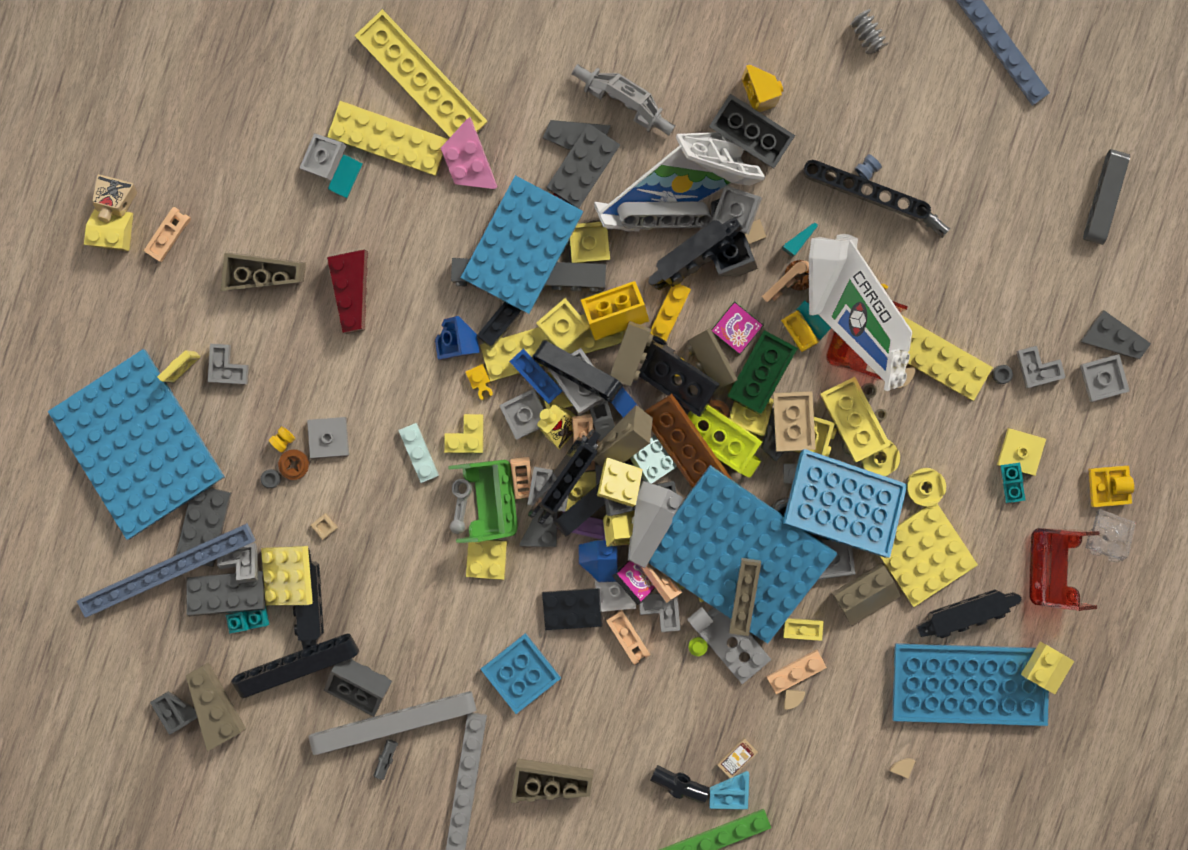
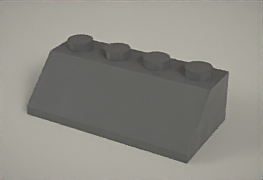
(752, 131)

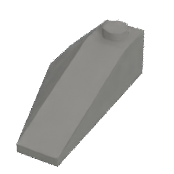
(651, 521)

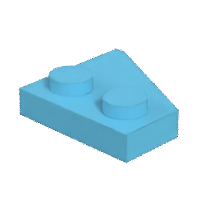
(731, 793)

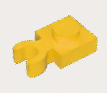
(478, 378)

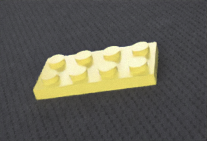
(855, 419)

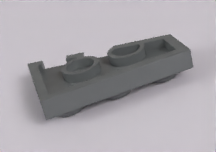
(567, 133)
(1115, 336)

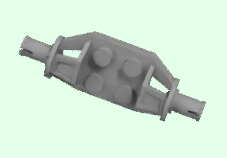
(627, 92)

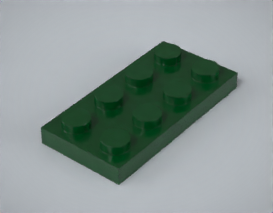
(762, 372)

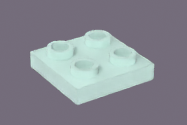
(653, 461)

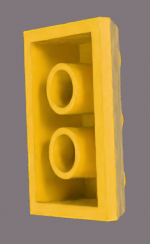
(761, 88)
(613, 309)

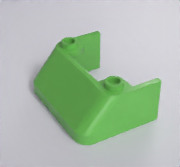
(494, 500)

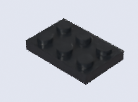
(572, 609)

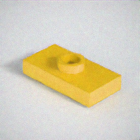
(800, 330)

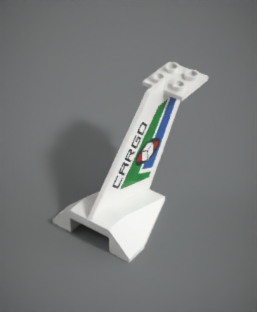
(858, 307)

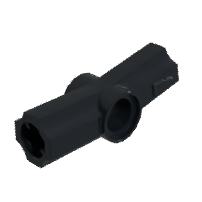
(680, 785)

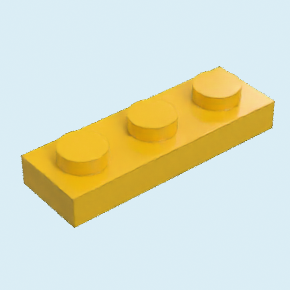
(670, 311)

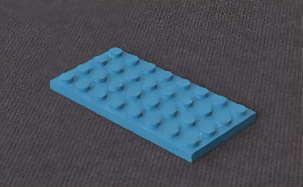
(966, 685)

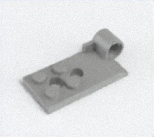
(714, 629)

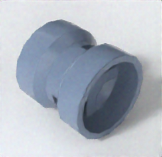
(868, 167)

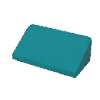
(345, 176)
(815, 322)

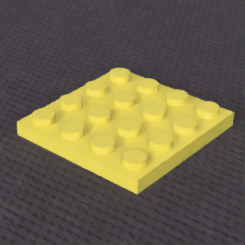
(927, 554)

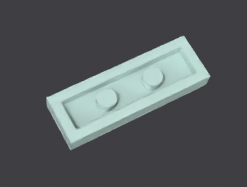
(418, 452)

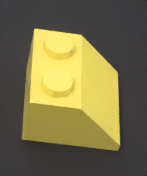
(109, 235)
(1047, 667)

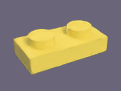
(803, 629)

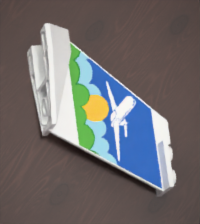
(687, 174)

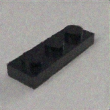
(499, 324)

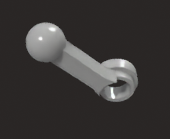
(457, 525)

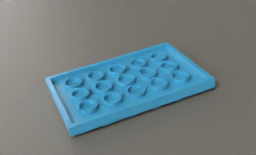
(522, 244)
(845, 503)

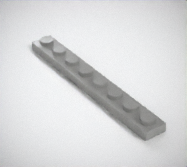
(466, 781)

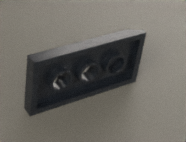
(663, 365)

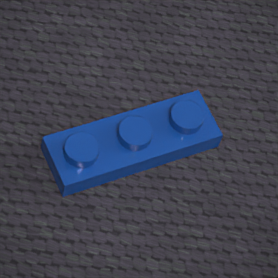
(536, 376)

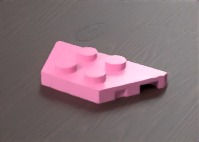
(467, 158)

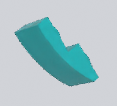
(1012, 482)
(247, 620)

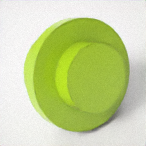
(697, 646)

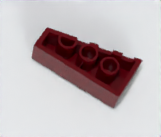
(350, 290)

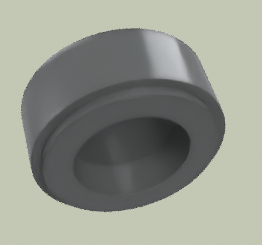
(1002, 374)
(270, 478)

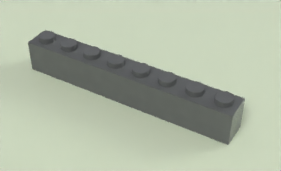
(563, 275)

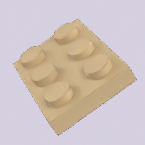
(794, 421)

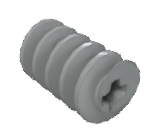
(868, 32)

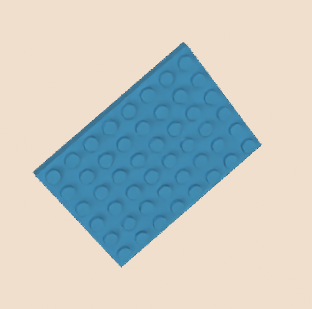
(136, 444)
(727, 523)

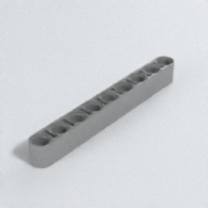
(392, 723)

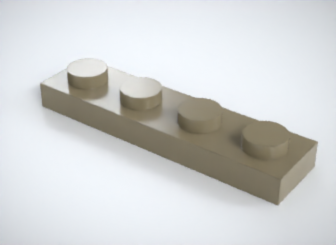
(745, 596)

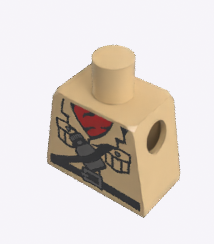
(112, 197)

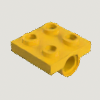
(1110, 486)

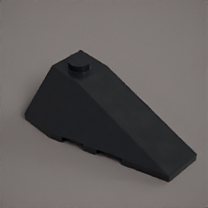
(737, 258)

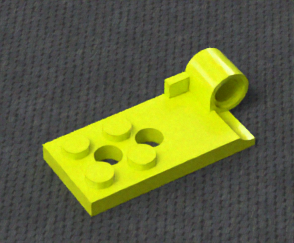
(738, 446)

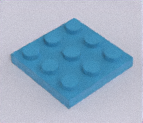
(520, 673)

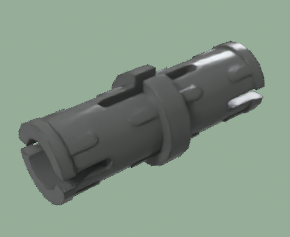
(933, 222)
(385, 759)

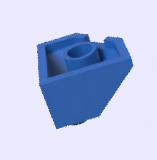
(456, 339)
(599, 560)

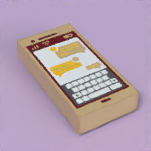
(737, 758)

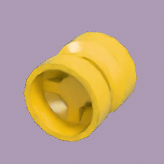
(282, 439)

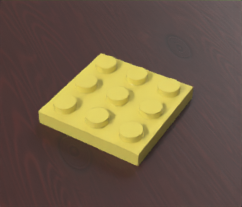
(286, 575)

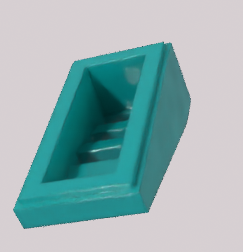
(796, 243)

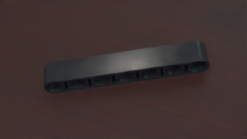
(873, 198)
(295, 665)

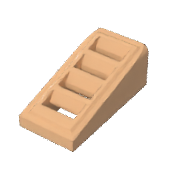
(520, 462)

